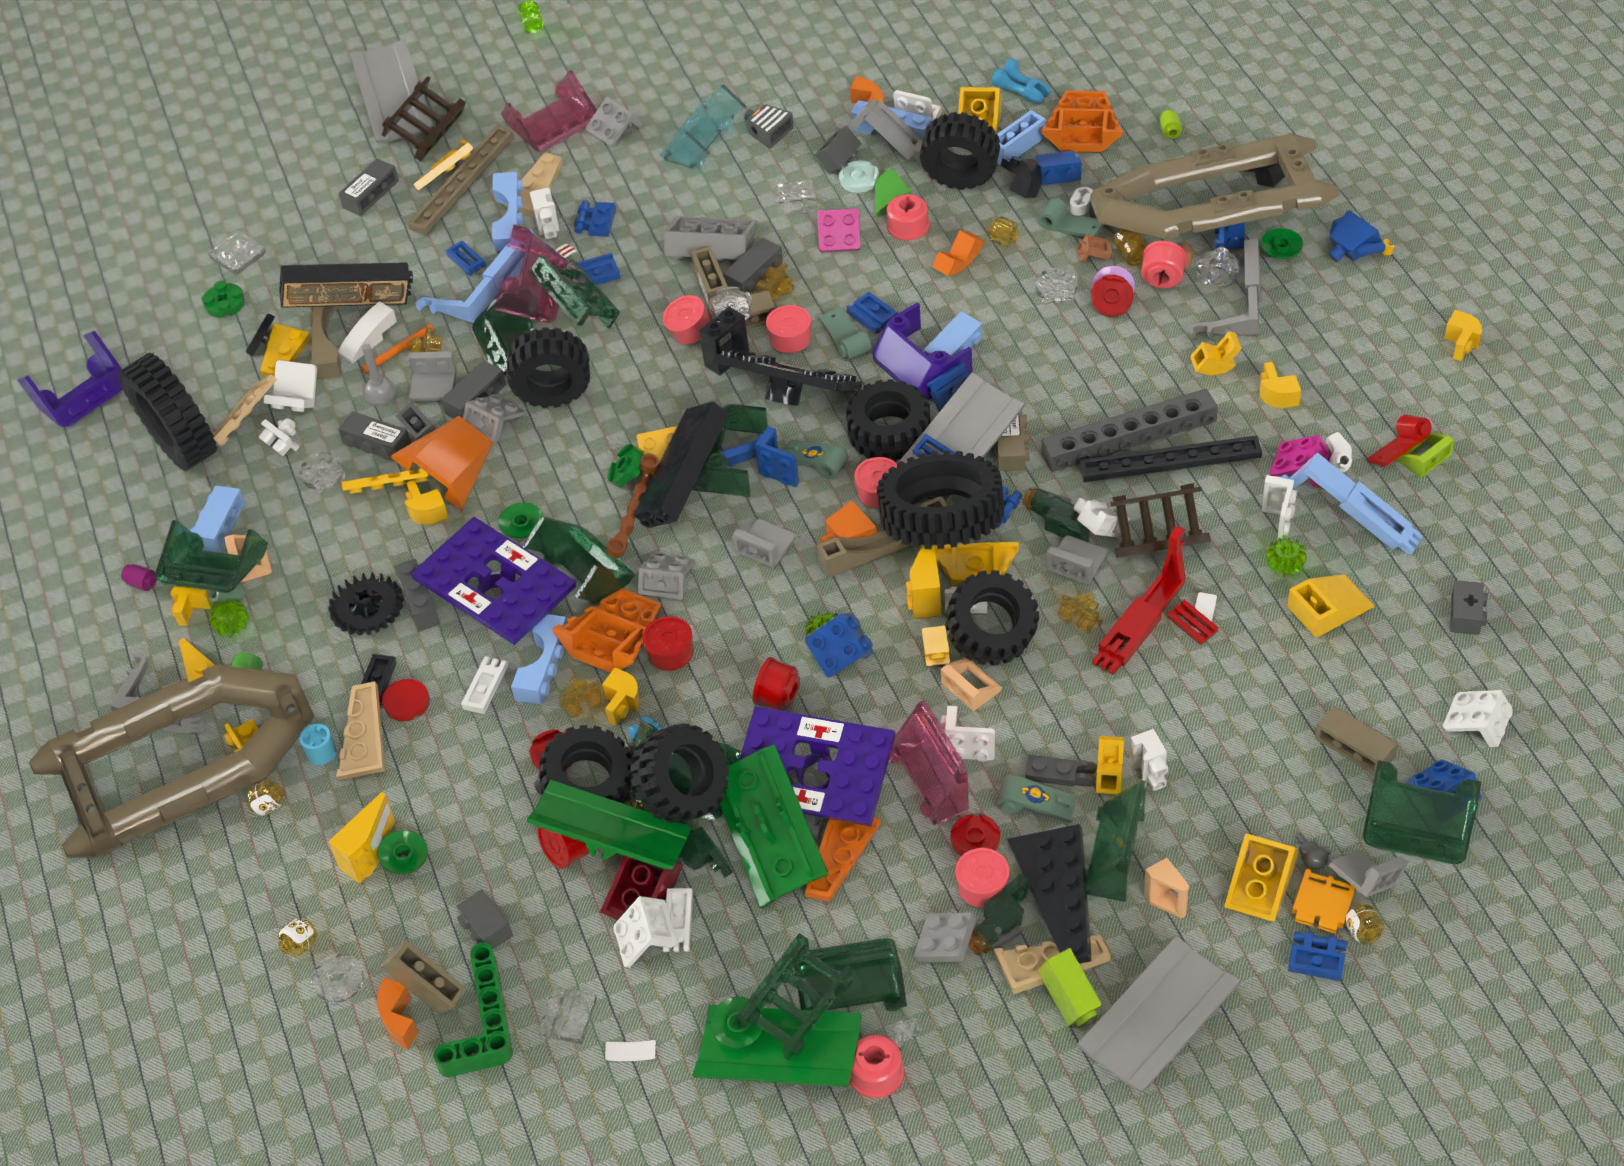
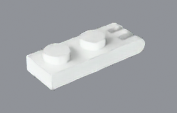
(484, 685)
(679, 906)

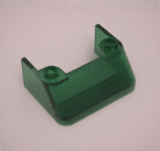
(715, 475)
(582, 556)

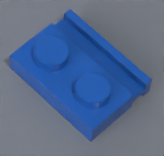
(601, 268)
(871, 312)
(947, 384)

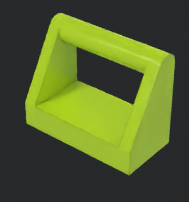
(1421, 465)

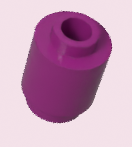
(138, 577)

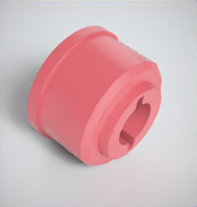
(907, 217)
(1163, 264)
(685, 318)
(789, 328)
(867, 479)
(981, 875)
(877, 1067)

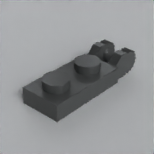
(1060, 771)

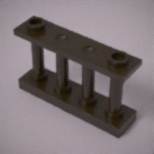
(433, 134)
(1150, 542)

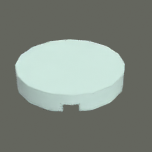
(858, 176)

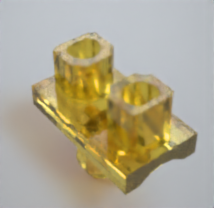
(778, 282)
(429, 342)
(1088, 616)
(578, 692)

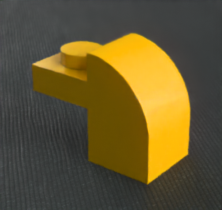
(1465, 332)
(1216, 359)
(1279, 391)
(424, 508)
(186, 600)
(935, 645)
(623, 695)
(1110, 765)

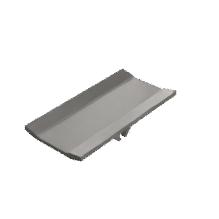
(386, 82)
(971, 420)
(1158, 1015)

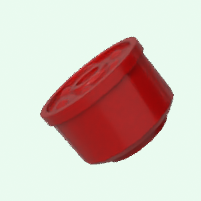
(668, 643)
(776, 685)
(560, 849)

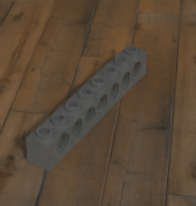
(1129, 429)

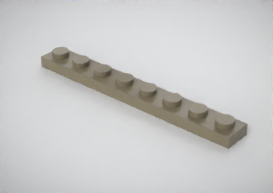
(460, 180)

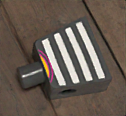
(769, 124)

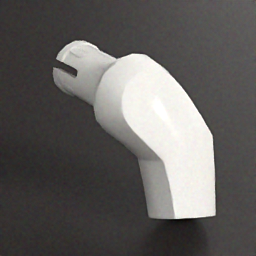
(1340, 451)

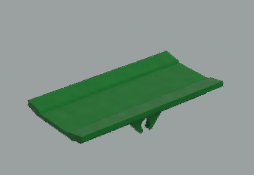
(609, 825)
(770, 827)
(823, 1061)

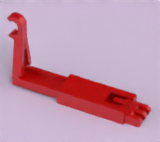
(1145, 612)

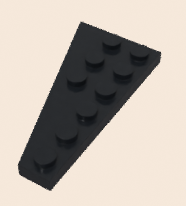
(1057, 880)

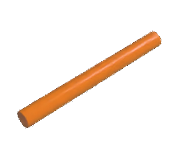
(397, 348)

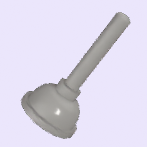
(378, 388)

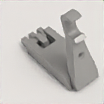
(890, 127)
(128, 693)

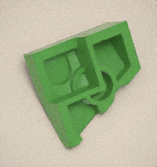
(886, 188)

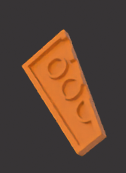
(840, 851)

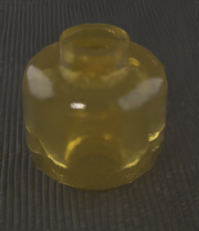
(1003, 231)

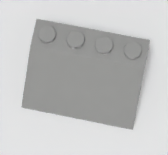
(726, 236)

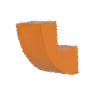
(865, 90)
(961, 255)
(391, 1003)

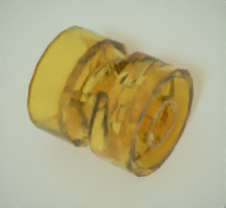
(1131, 246)

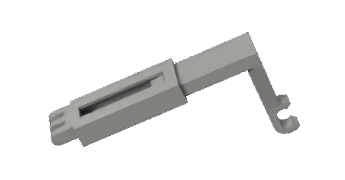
(1241, 324)

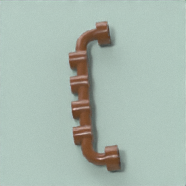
(617, 546)

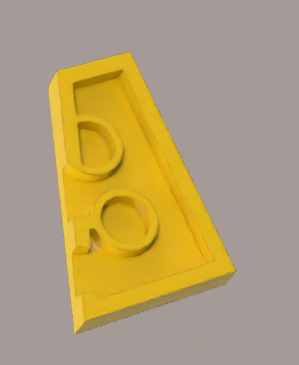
(284, 345)

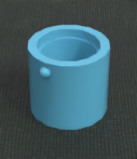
(318, 744)

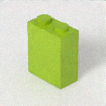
(1070, 988)

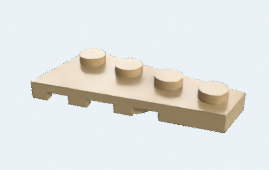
(538, 178)
(242, 409)
(363, 738)
(1022, 963)

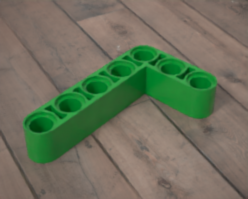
(490, 1014)

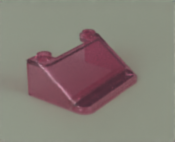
(556, 120)
(526, 295)
(932, 765)

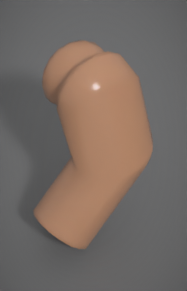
(1188, 249)

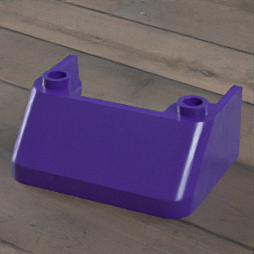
(905, 360)
(87, 395)

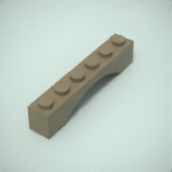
(322, 351)
(847, 553)

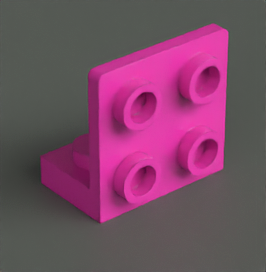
(839, 230)
(1295, 453)

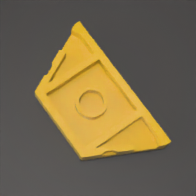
(975, 557)

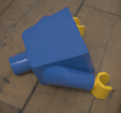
(1356, 238)

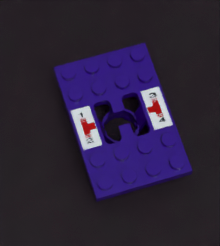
(521, 602)
(854, 774)

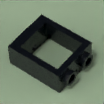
(711, 333)

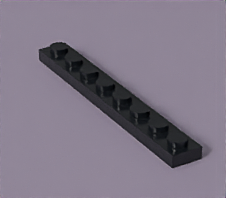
(1170, 458)

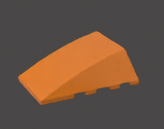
(1083, 122)
(451, 456)
(609, 632)

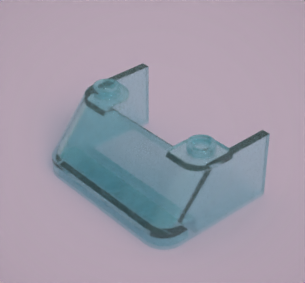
(702, 127)

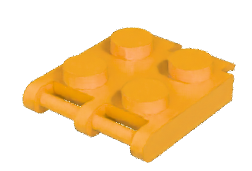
(1322, 902)

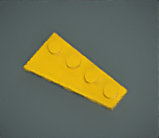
(378, 482)

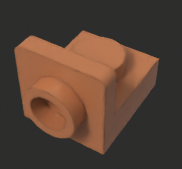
(1095, 247)

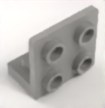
(611, 121)
(432, 375)
(489, 414)
(763, 542)
(1076, 559)
(664, 575)
(1366, 875)

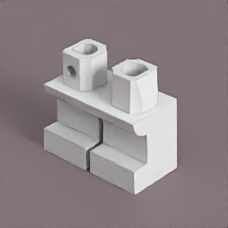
(544, 212)
(1098, 517)
(1150, 757)

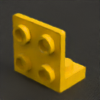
(655, 441)

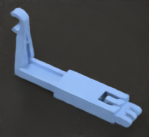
(505, 265)
(1360, 504)

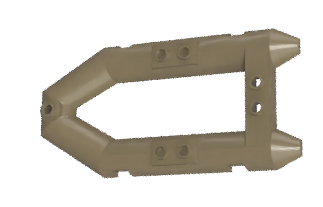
(1288, 150)
(255, 761)

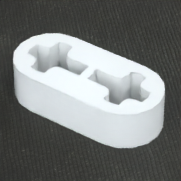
(1080, 201)

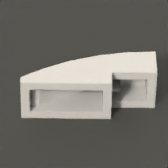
(367, 331)

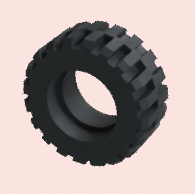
(961, 132)
(548, 348)
(881, 401)
(1004, 592)
(589, 745)
(706, 769)

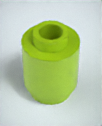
(1170, 124)

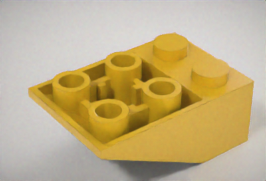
(1327, 603)

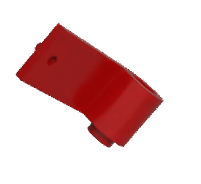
(1410, 432)

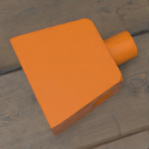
(848, 523)

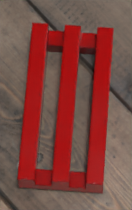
(1183, 610)

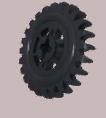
(364, 597)

